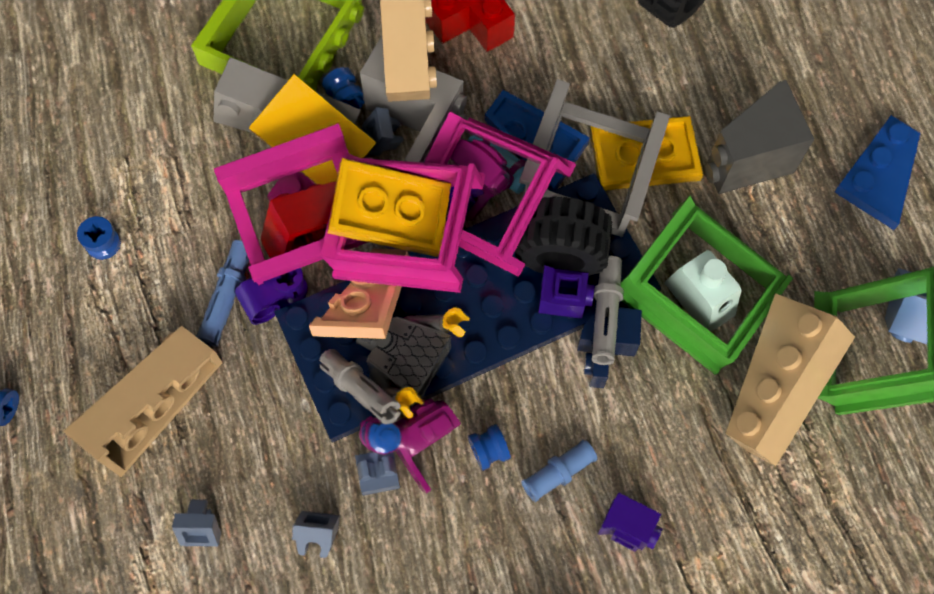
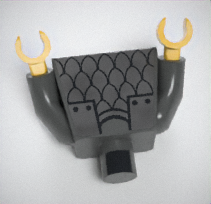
(412, 354)

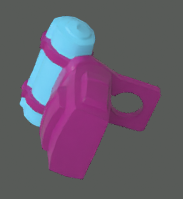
(498, 165)

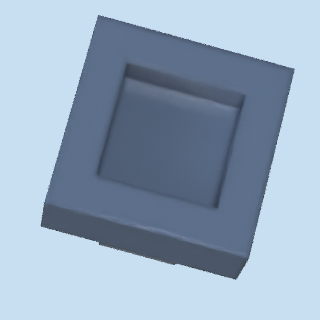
(381, 128)
(377, 473)
(197, 526)
(315, 528)

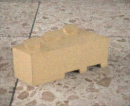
(406, 49)

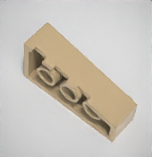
(786, 376)
(144, 401)

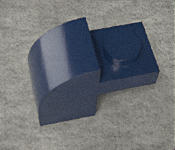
(626, 343)

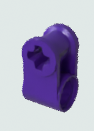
(262, 300)

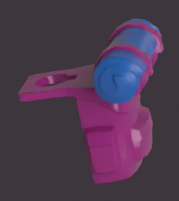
(410, 435)

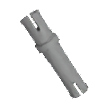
(608, 295)
(350, 377)

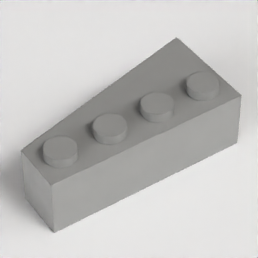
(248, 90)

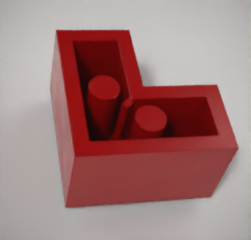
(488, 20)
(297, 219)

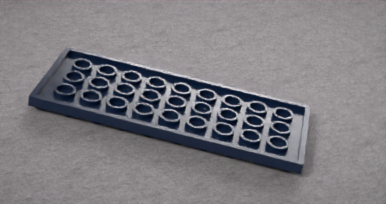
(499, 306)

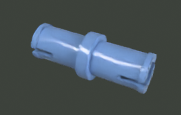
(559, 470)

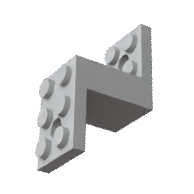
(421, 115)

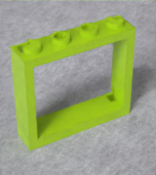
(231, 13)

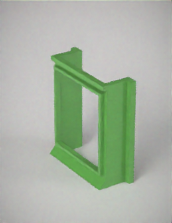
(674, 321)
(889, 390)

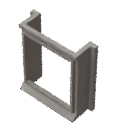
(651, 140)

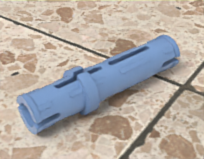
(223, 298)

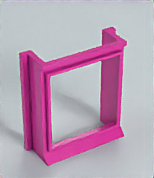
(549, 164)
(270, 166)
(407, 270)

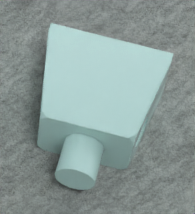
(704, 288)

